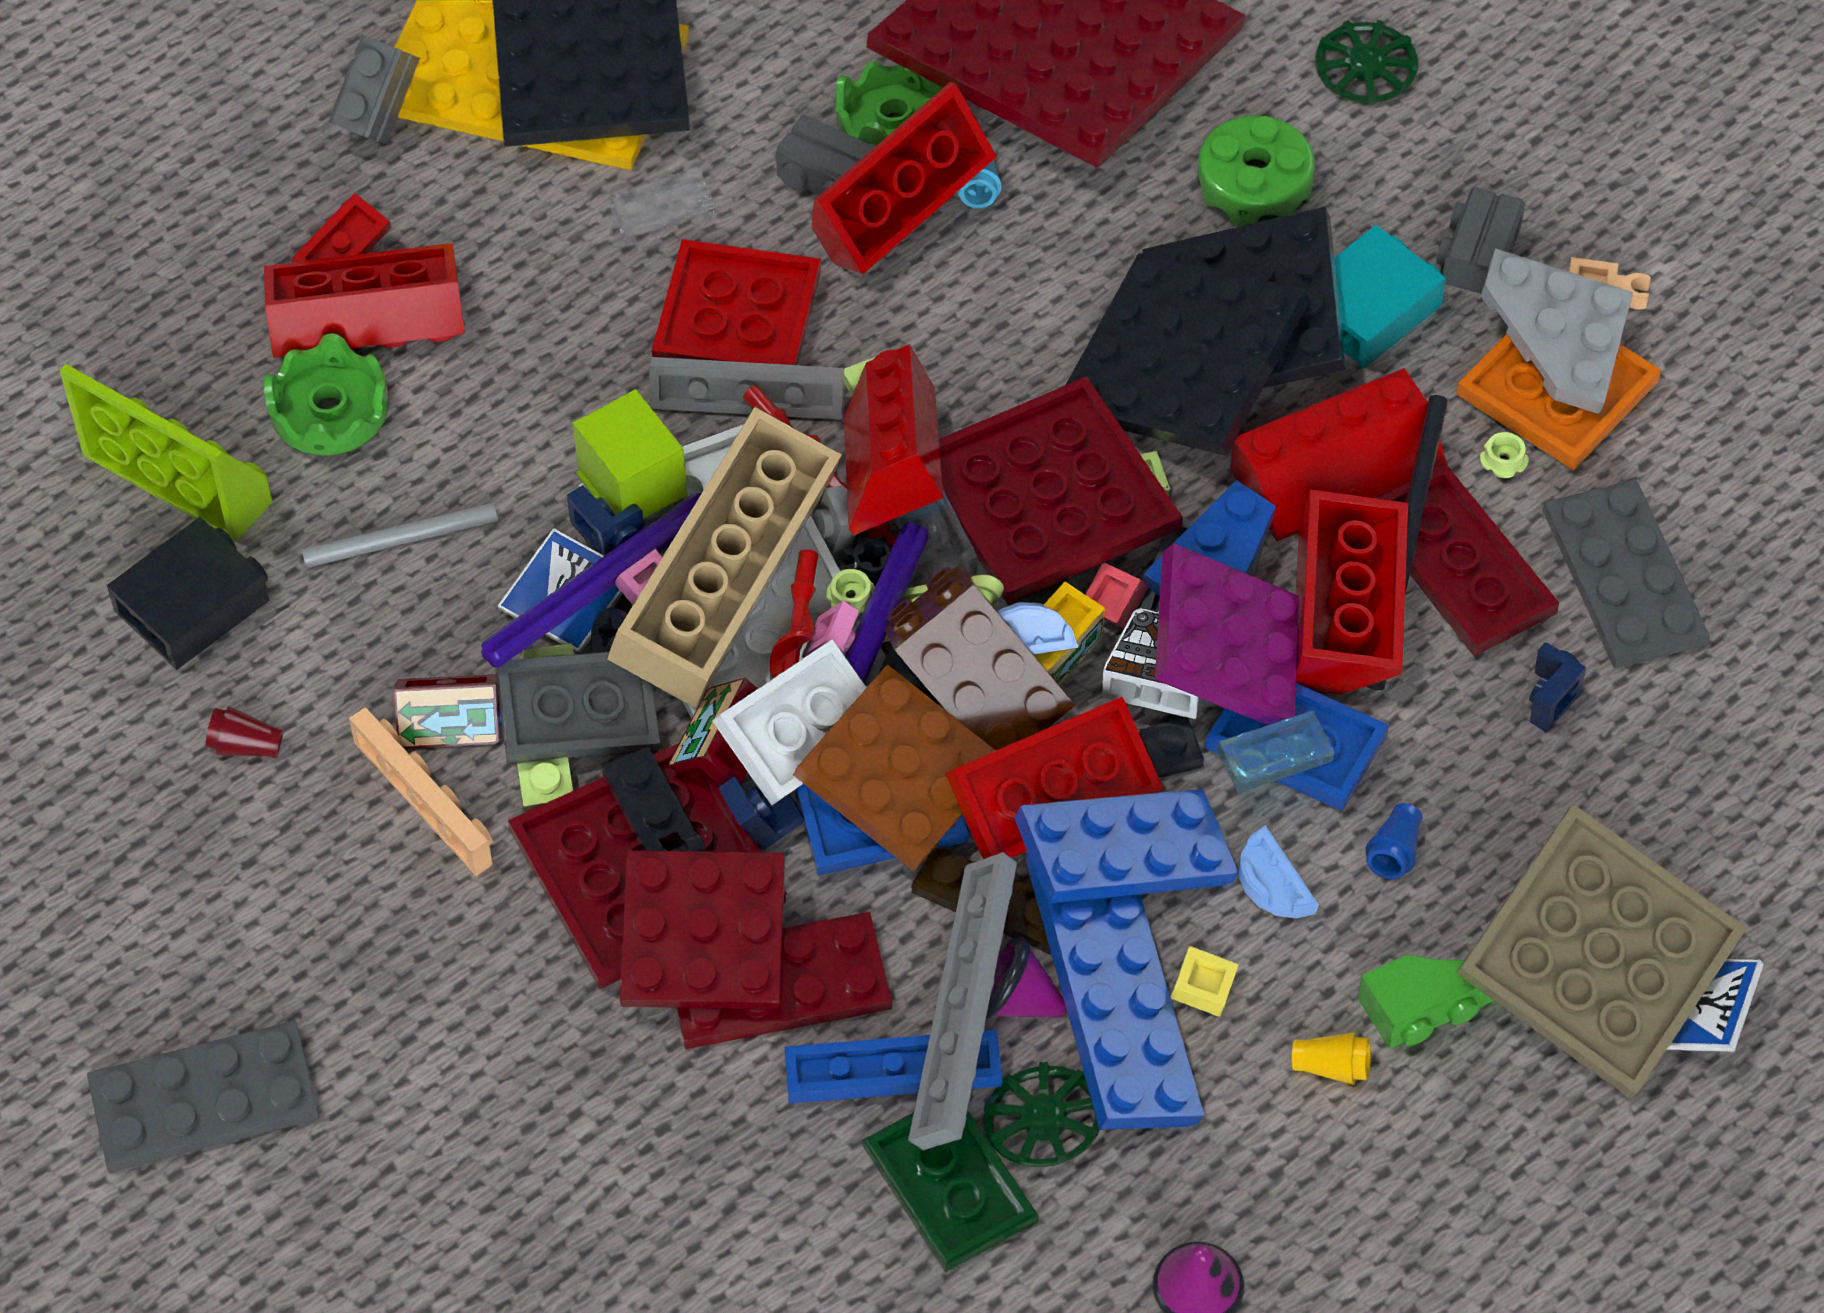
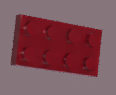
(1473, 568)
(826, 975)

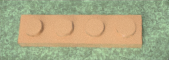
(412, 779)

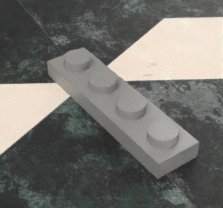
(721, 386)

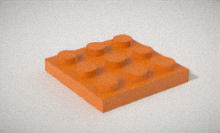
(1514, 396)

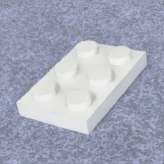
(789, 717)

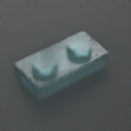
(1275, 751)

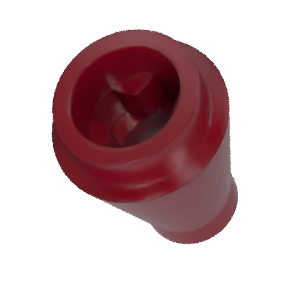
(242, 735)

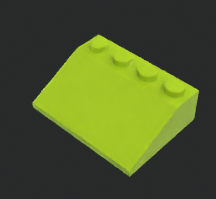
(165, 457)

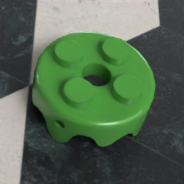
(879, 92)
(1246, 190)
(323, 373)

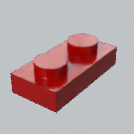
(350, 231)

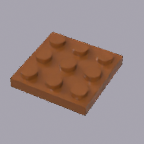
(889, 766)

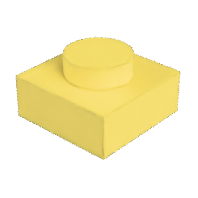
(1204, 981)

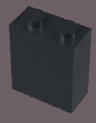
(189, 592)

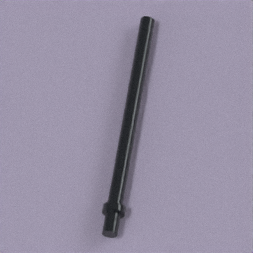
(1421, 481)

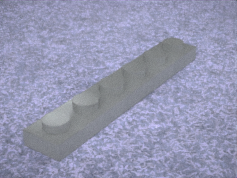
(963, 1002)

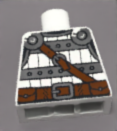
(1132, 670)

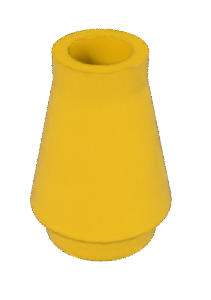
(1335, 1057)

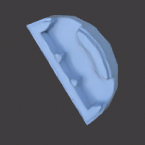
(1039, 627)
(1272, 879)

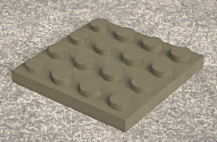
(1601, 951)

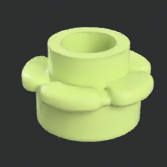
(1508, 445)
(850, 582)

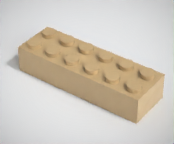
(724, 557)

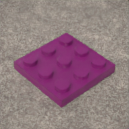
(1227, 636)

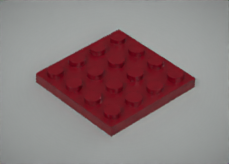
(1052, 490)
(581, 856)

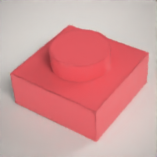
(1117, 592)

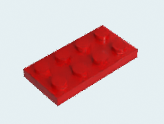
(1071, 761)

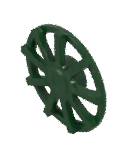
(1366, 60)
(1041, 1115)

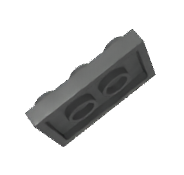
(574, 708)

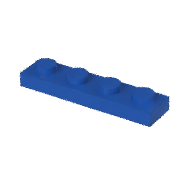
(874, 1068)

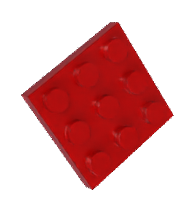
(736, 305)

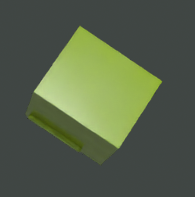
(629, 456)

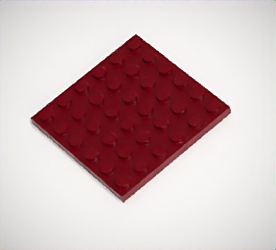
(1060, 67)

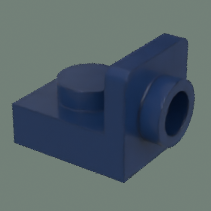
(597, 522)
(1558, 688)
(757, 816)

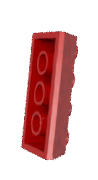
(901, 182)
(364, 299)
(891, 441)
(1344, 445)
(1350, 591)

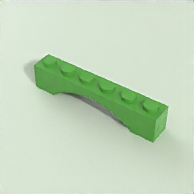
(1416, 996)

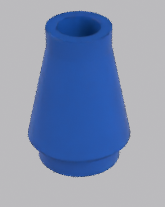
(1394, 845)

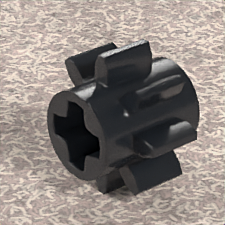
(868, 557)

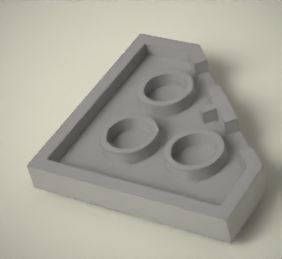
(1561, 324)

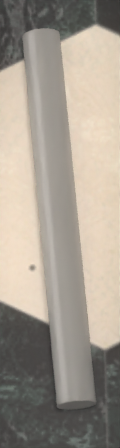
(399, 535)

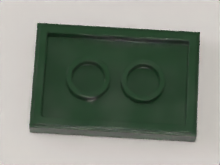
(953, 1191)

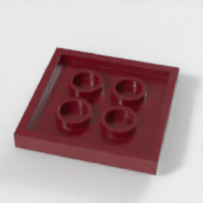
(702, 930)

